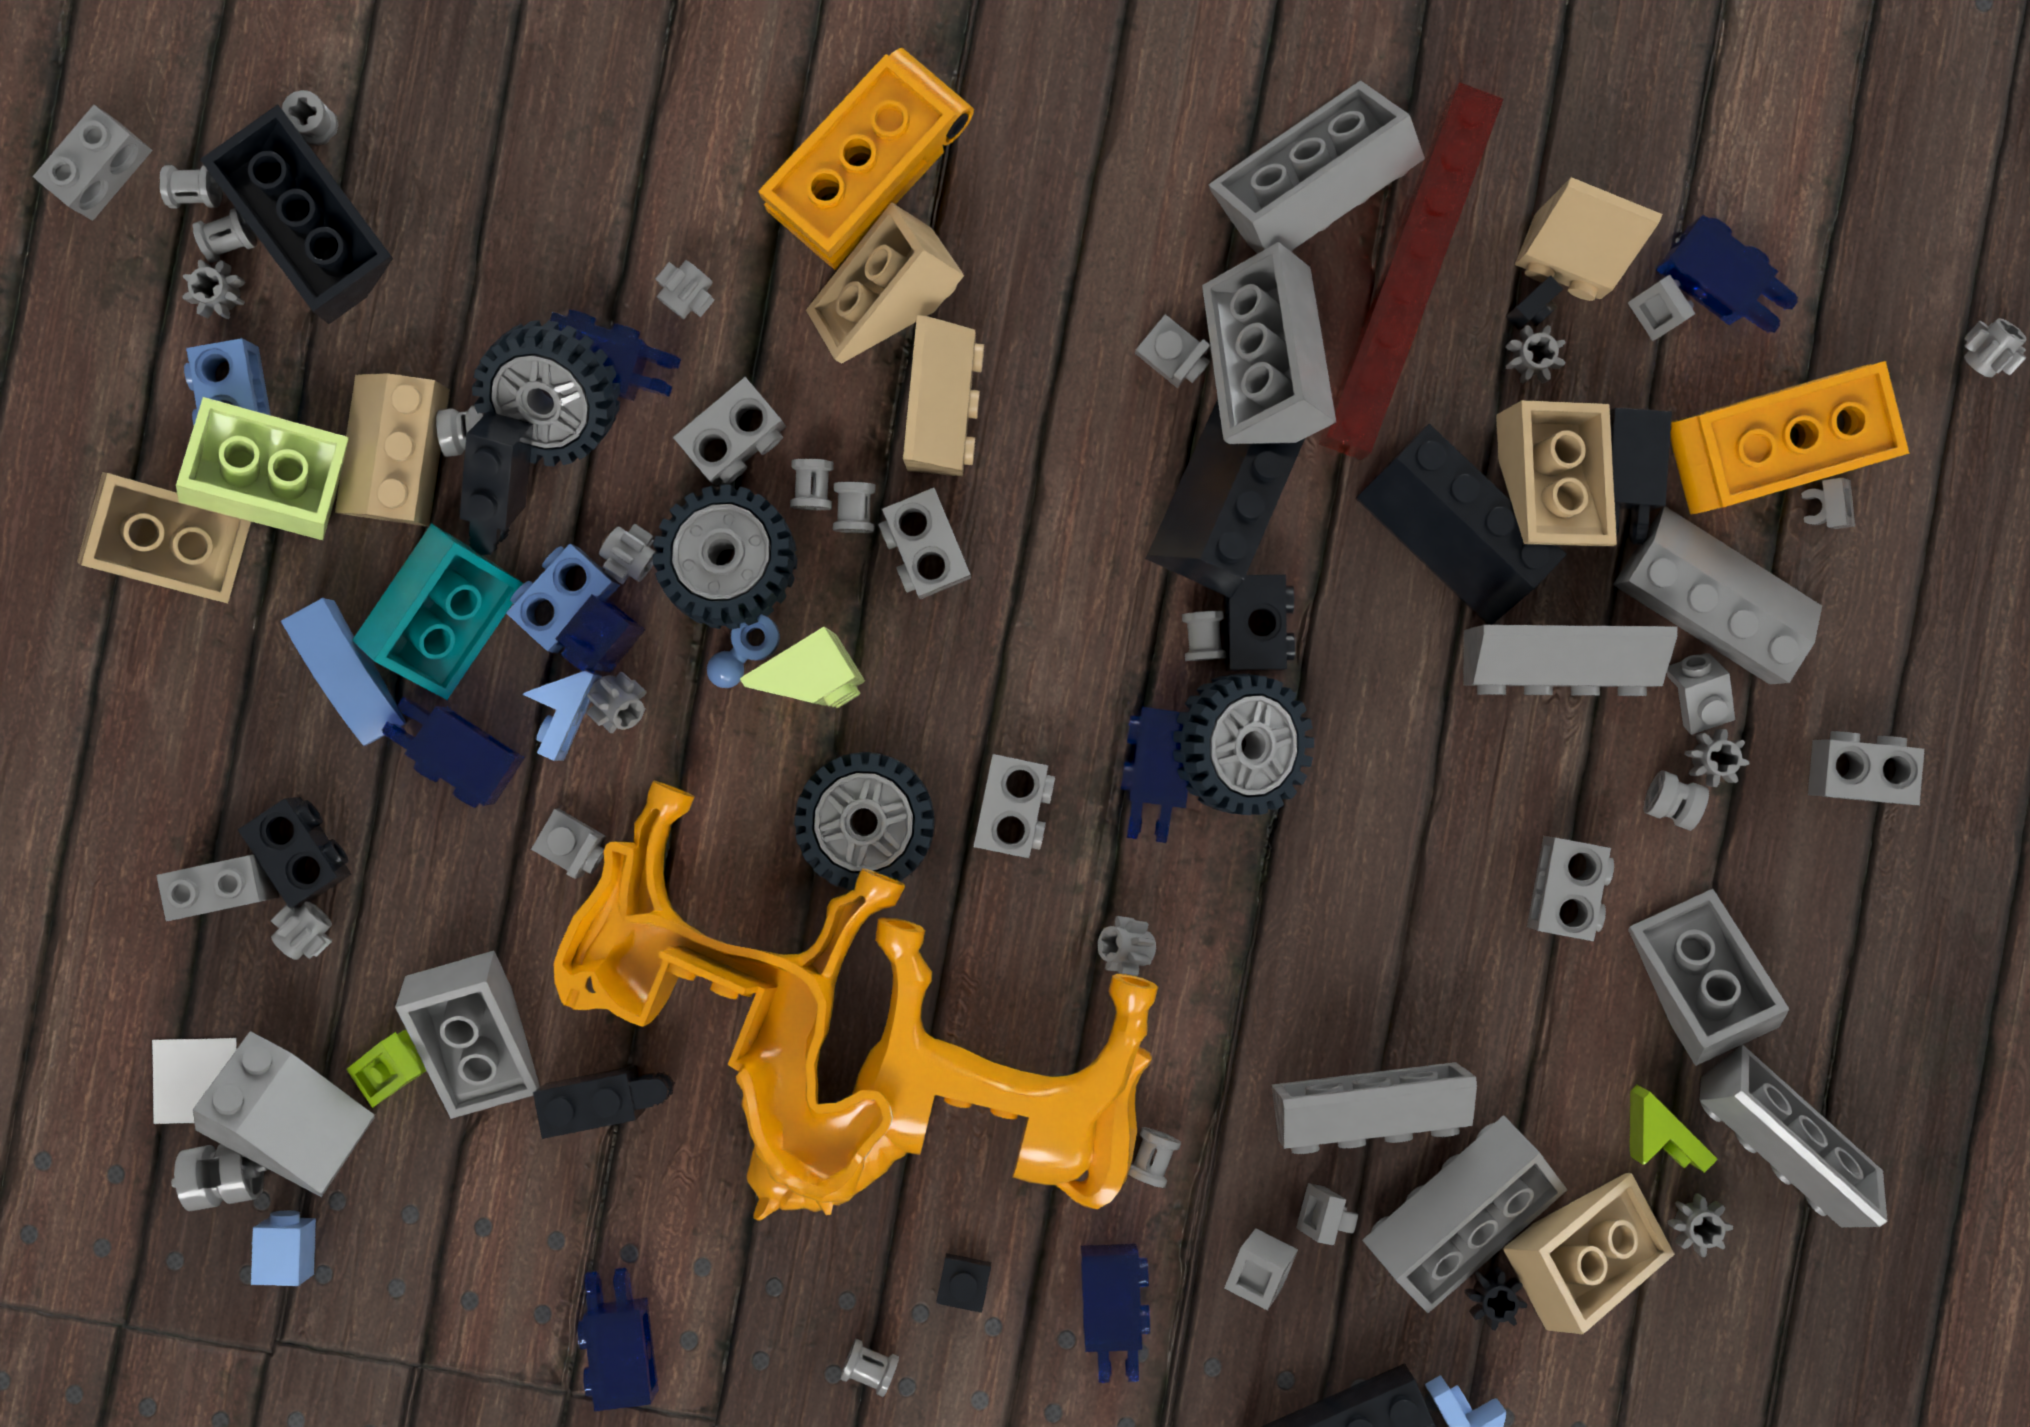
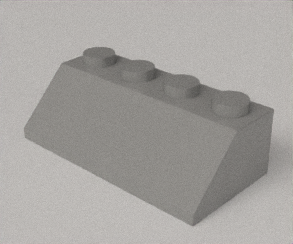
(1319, 169)
(1268, 350)
(1721, 598)
(1567, 658)
(1374, 1106)
(1794, 1140)
(1465, 1213)

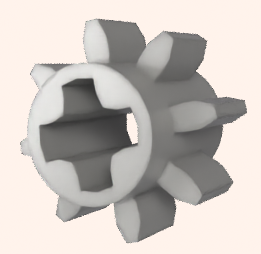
(202, 283)
(684, 289)
(1995, 347)
(1547, 351)
(628, 553)
(616, 702)
(1728, 749)
(301, 931)
(1126, 946)
(1706, 1235)

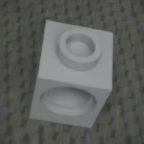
(1261, 1269)

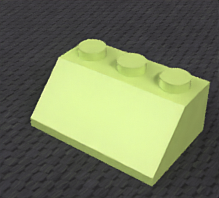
(261, 469)
(810, 671)

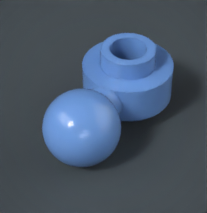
(727, 667)

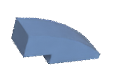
(343, 669)

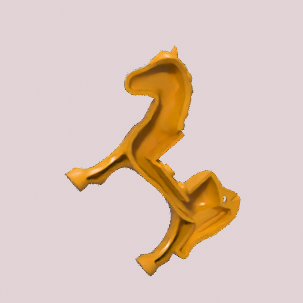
(640, 947)
(1070, 1120)

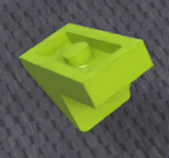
(387, 1068)
(1655, 1125)

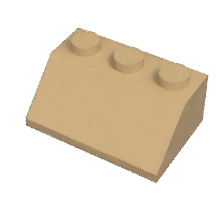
(942, 397)
(392, 449)

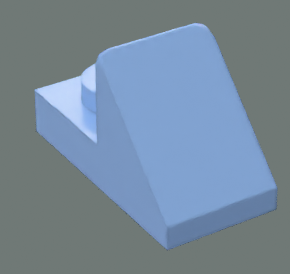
(571, 703)
(1457, 1410)

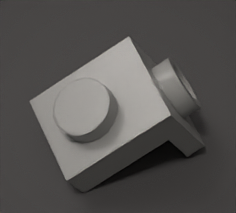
(1703, 692)

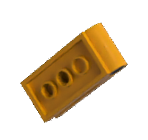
(894, 121)
(1748, 448)

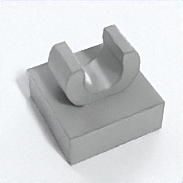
(1662, 307)
(1836, 504)
(1324, 1214)

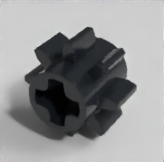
(1503, 1309)

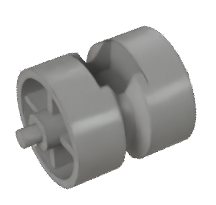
(211, 1175)

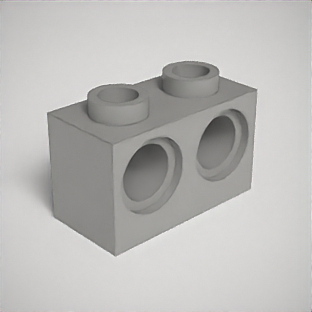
(92, 163)
(723, 423)
(935, 540)
(1865, 773)
(1001, 803)
(1556, 886)
(214, 887)

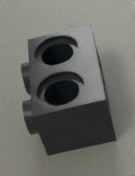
(286, 860)

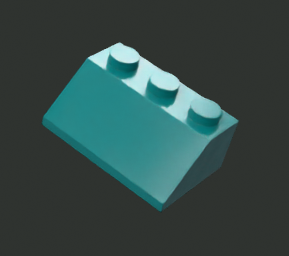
(437, 613)

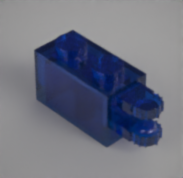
(1726, 274)
(624, 352)
(598, 635)
(457, 753)
(1153, 771)
(1113, 1305)
(617, 1346)

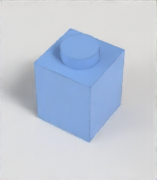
(283, 1249)

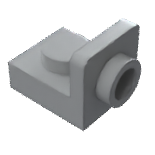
(1174, 352)
(570, 844)

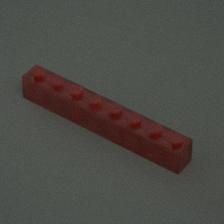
(1411, 270)

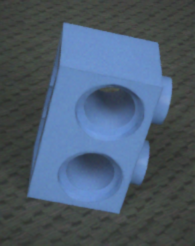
(243, 384)
(553, 587)

